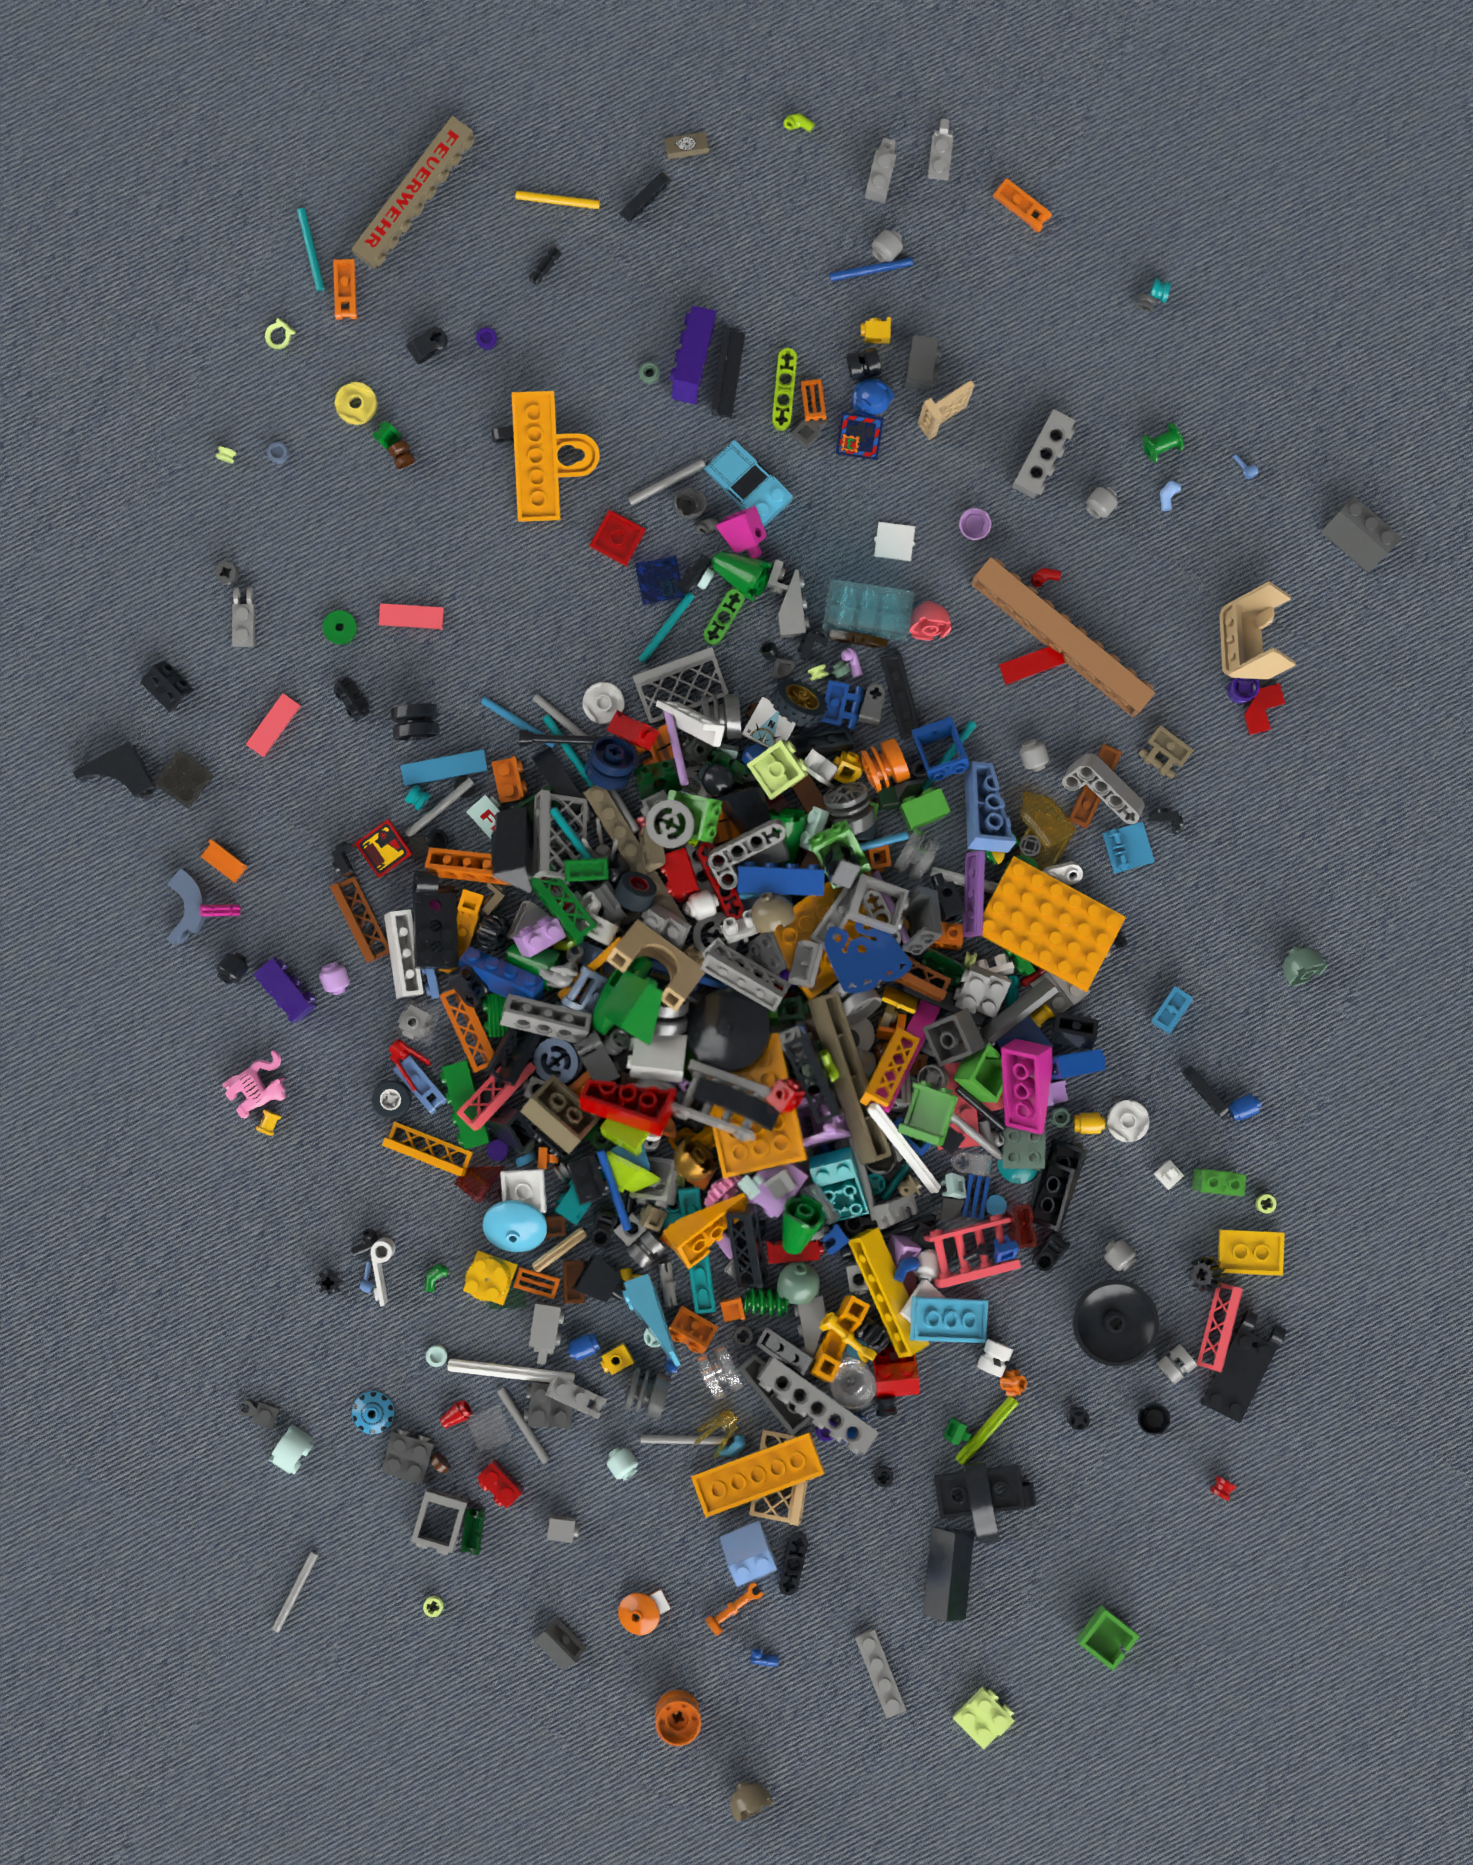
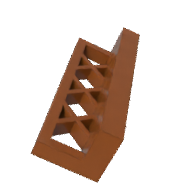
(354, 925)
(924, 986)

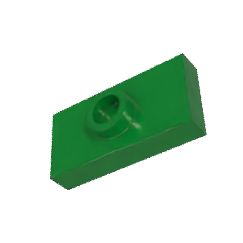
(586, 869)

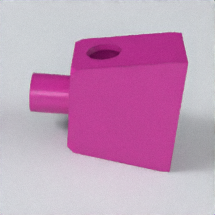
(743, 531)

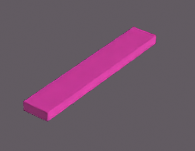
(923, 1016)

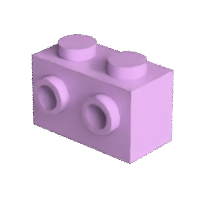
(539, 937)

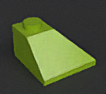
(629, 1175)

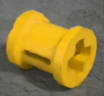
(1041, 1014)
(268, 1122)

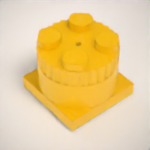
(489, 1278)

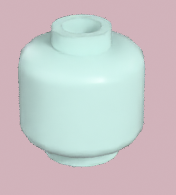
(622, 1463)

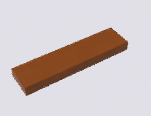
(1087, 800)

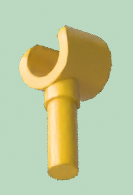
(627, 1275)

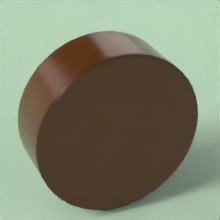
(440, 1463)

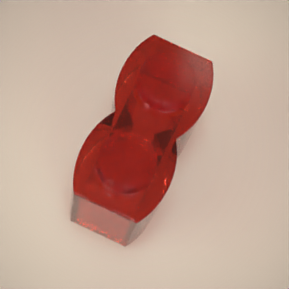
(1021, 1225)

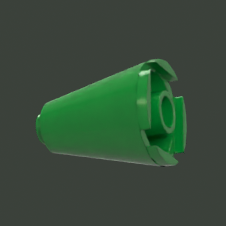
(743, 572)
(795, 823)
(544, 959)
(800, 1222)

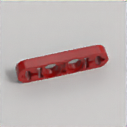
(715, 885)

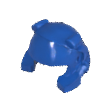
(871, 397)

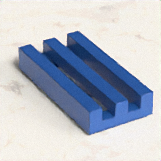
(976, 1194)

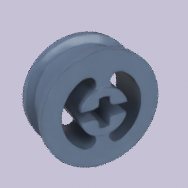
(550, 1049)

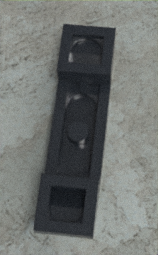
(560, 780)
(737, 1103)
(981, 1502)

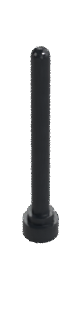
(528, 738)
(846, 1251)

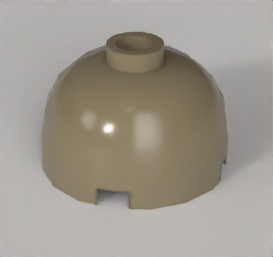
(771, 911)
(749, 1800)

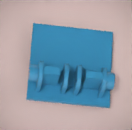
(1128, 847)

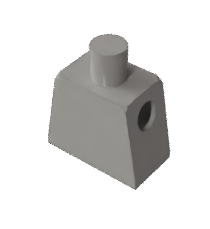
(526, 916)

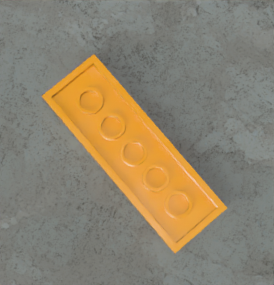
(758, 1474)

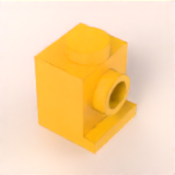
(876, 331)
(620, 1351)

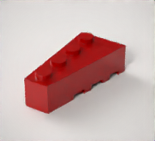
(629, 1105)

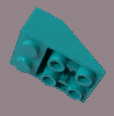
(840, 1182)

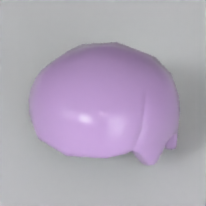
(975, 524)

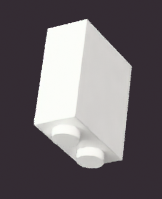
(660, 1060)

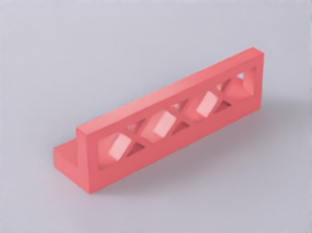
(496, 1100)
(1227, 1329)

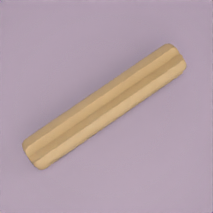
(559, 1249)

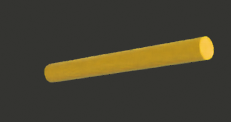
(555, 199)

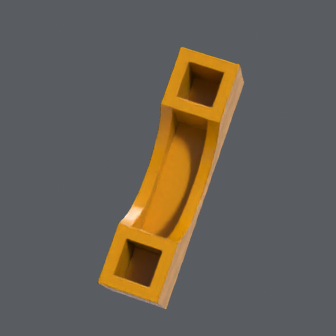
(831, 1348)

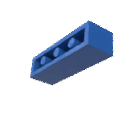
(781, 879)
(503, 977)

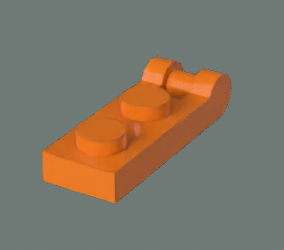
(1022, 204)
(345, 288)

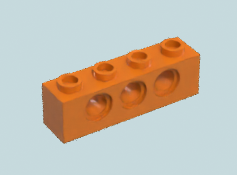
(461, 865)

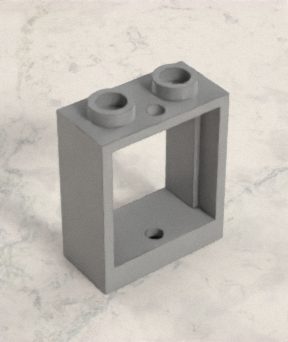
(864, 881)
(446, 1500)

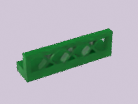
(557, 910)

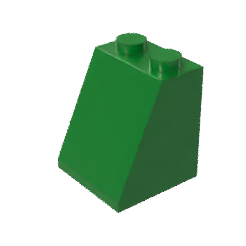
(634, 1005)

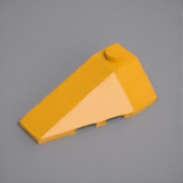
(698, 1231)

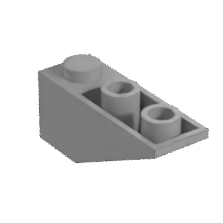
(791, 614)
(810, 1316)

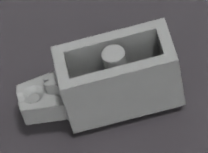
(881, 171)
(545, 1329)

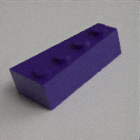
(693, 354)

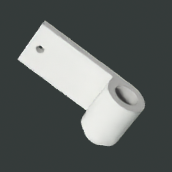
(380, 1253)

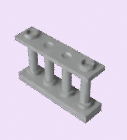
(749, 1087)

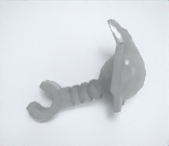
(563, 975)

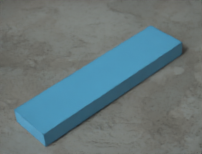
(444, 768)

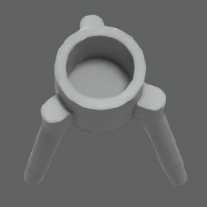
(602, 850)

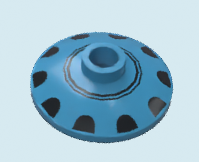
(380, 1404)

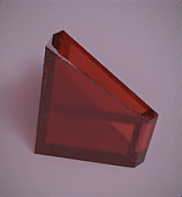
(478, 1181)

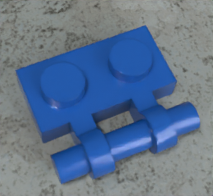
(836, 699)

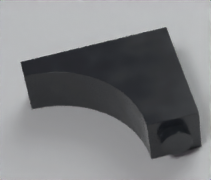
(124, 765)

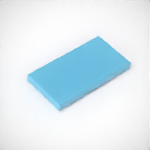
(948, 1319)

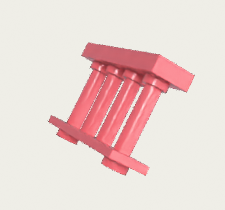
(966, 1272)

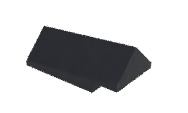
(513, 848)
(1057, 1184)
(948, 1574)

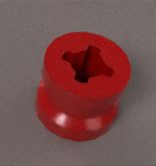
(1223, 1488)

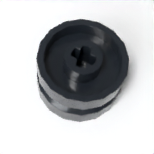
(415, 721)

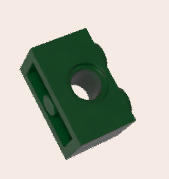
(656, 777)

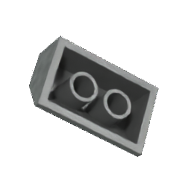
(1360, 534)

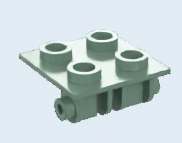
(1023, 1149)

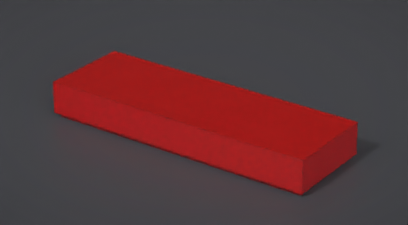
(1030, 664)

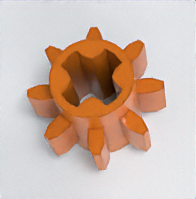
(1013, 1383)

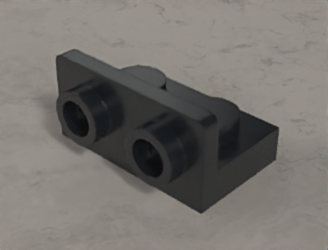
(588, 1180)

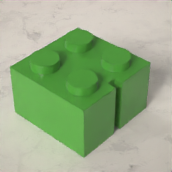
(924, 809)
(982, 1074)
(1105, 1635)

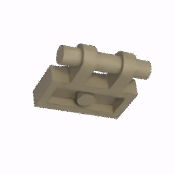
(1170, 747)

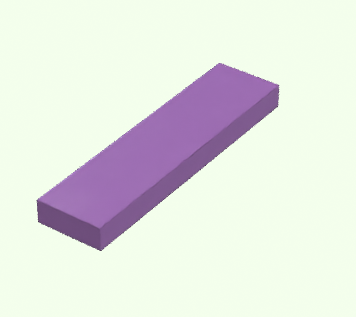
(974, 894)

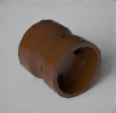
(401, 454)

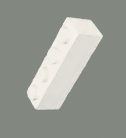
(401, 948)

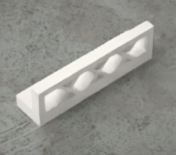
(694, 722)

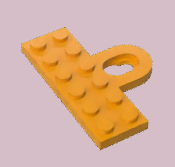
(537, 459)

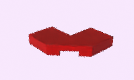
(1255, 715)

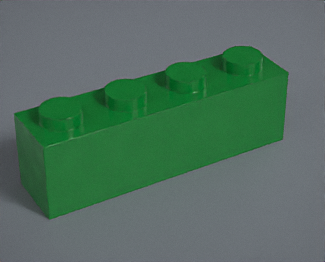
(460, 1089)

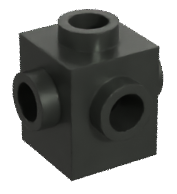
(695, 751)

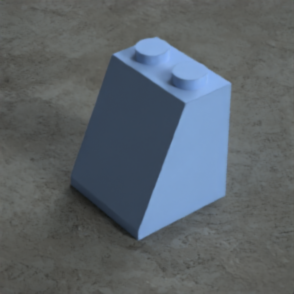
(748, 1553)

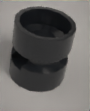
(863, 364)

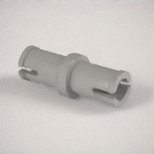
(667, 1284)

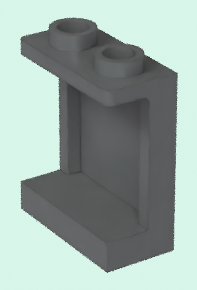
(923, 920)

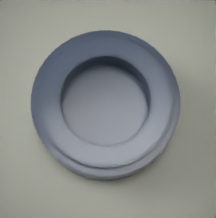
(277, 452)

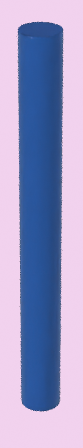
(870, 269)
(614, 1190)

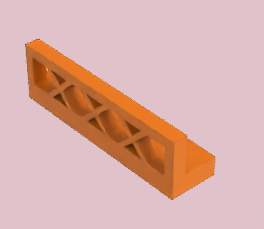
(473, 1027)

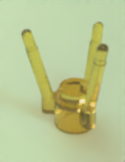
(725, 1420)

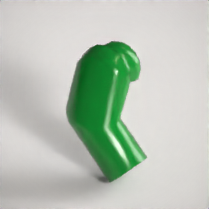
(434, 1274)

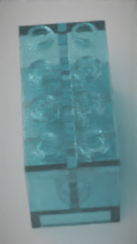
(868, 609)

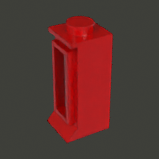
(632, 731)
(777, 1254)

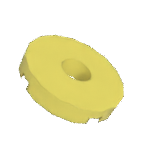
(356, 415)

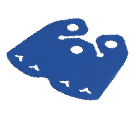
(872, 965)

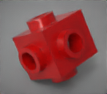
(786, 1095)

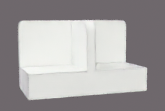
(820, 768)

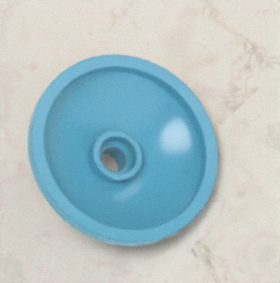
(514, 1226)

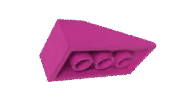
(1026, 1084)

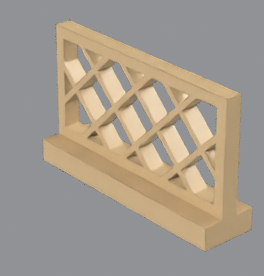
(934, 414)
(797, 1495)

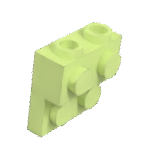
(778, 768)
(984, 1717)

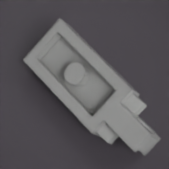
(941, 152)

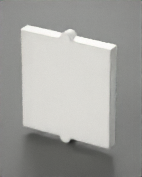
(894, 541)

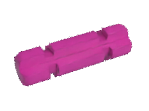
(220, 910)

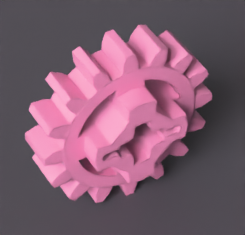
(723, 1190)

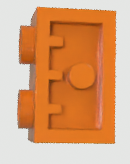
(508, 780)
(951, 939)
(692, 1330)

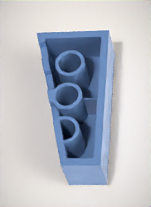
(985, 812)

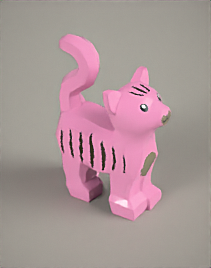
(253, 1087)

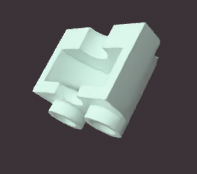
(290, 1449)

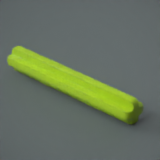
(986, 1430)

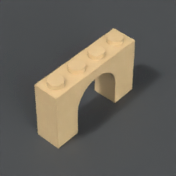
(643, 941)

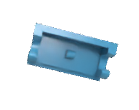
(1172, 1010)

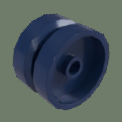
(610, 763)

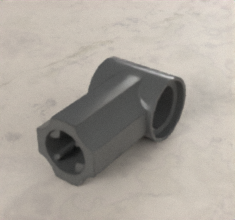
(612, 909)

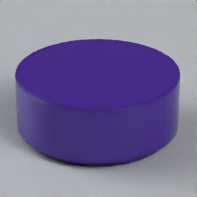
(486, 338)
(497, 1150)
(824, 1433)

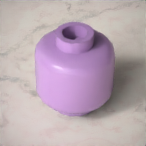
(334, 978)

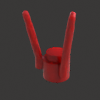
(401, 1050)

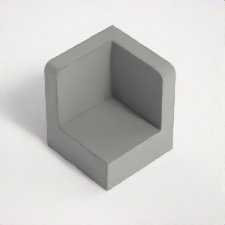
(781, 1184)

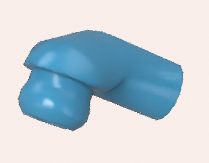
(735, 1448)

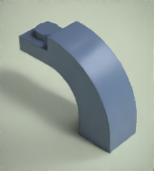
(193, 897)

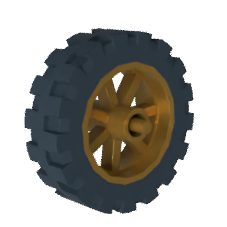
(798, 703)

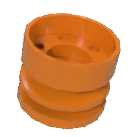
(884, 765)
(684, 1727)

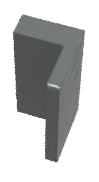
(560, 1644)

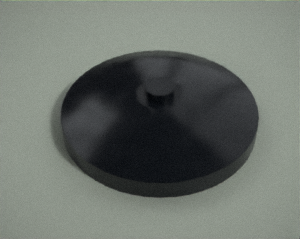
(728, 1030)
(1115, 1323)

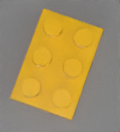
(1251, 1252)

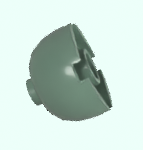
(1302, 964)
(798, 1283)

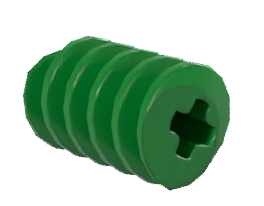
(765, 1302)

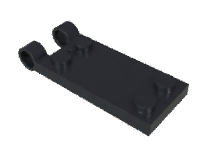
(1242, 1370)

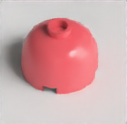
(929, 620)

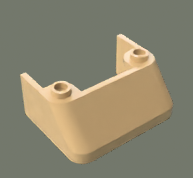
(1242, 634)

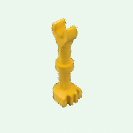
(830, 1322)

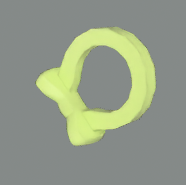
(280, 323)

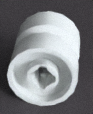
(994, 1350)

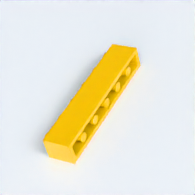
(887, 1293)

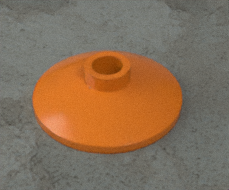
(643, 1606)

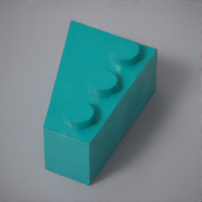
(569, 1204)

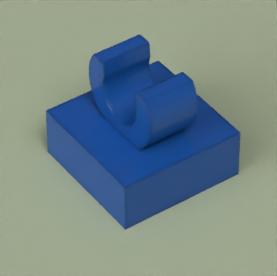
(1005, 1251)

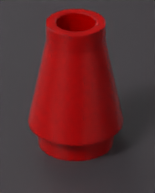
(457, 1413)

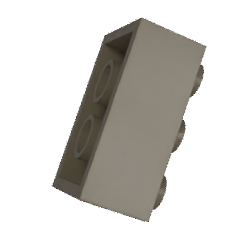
(559, 1114)

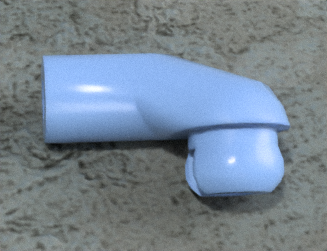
(1167, 492)

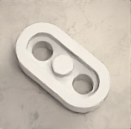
(1062, 871)

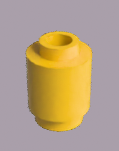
(1088, 1123)

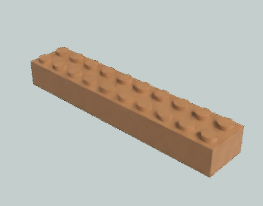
(1056, 631)

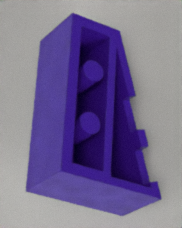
(285, 989)

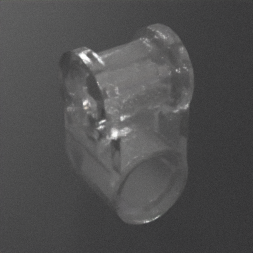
(975, 1163)

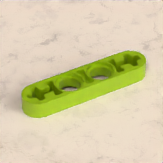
(782, 389)

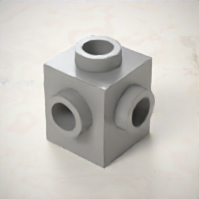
(414, 1015)

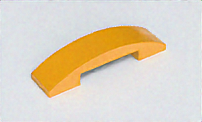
(467, 920)

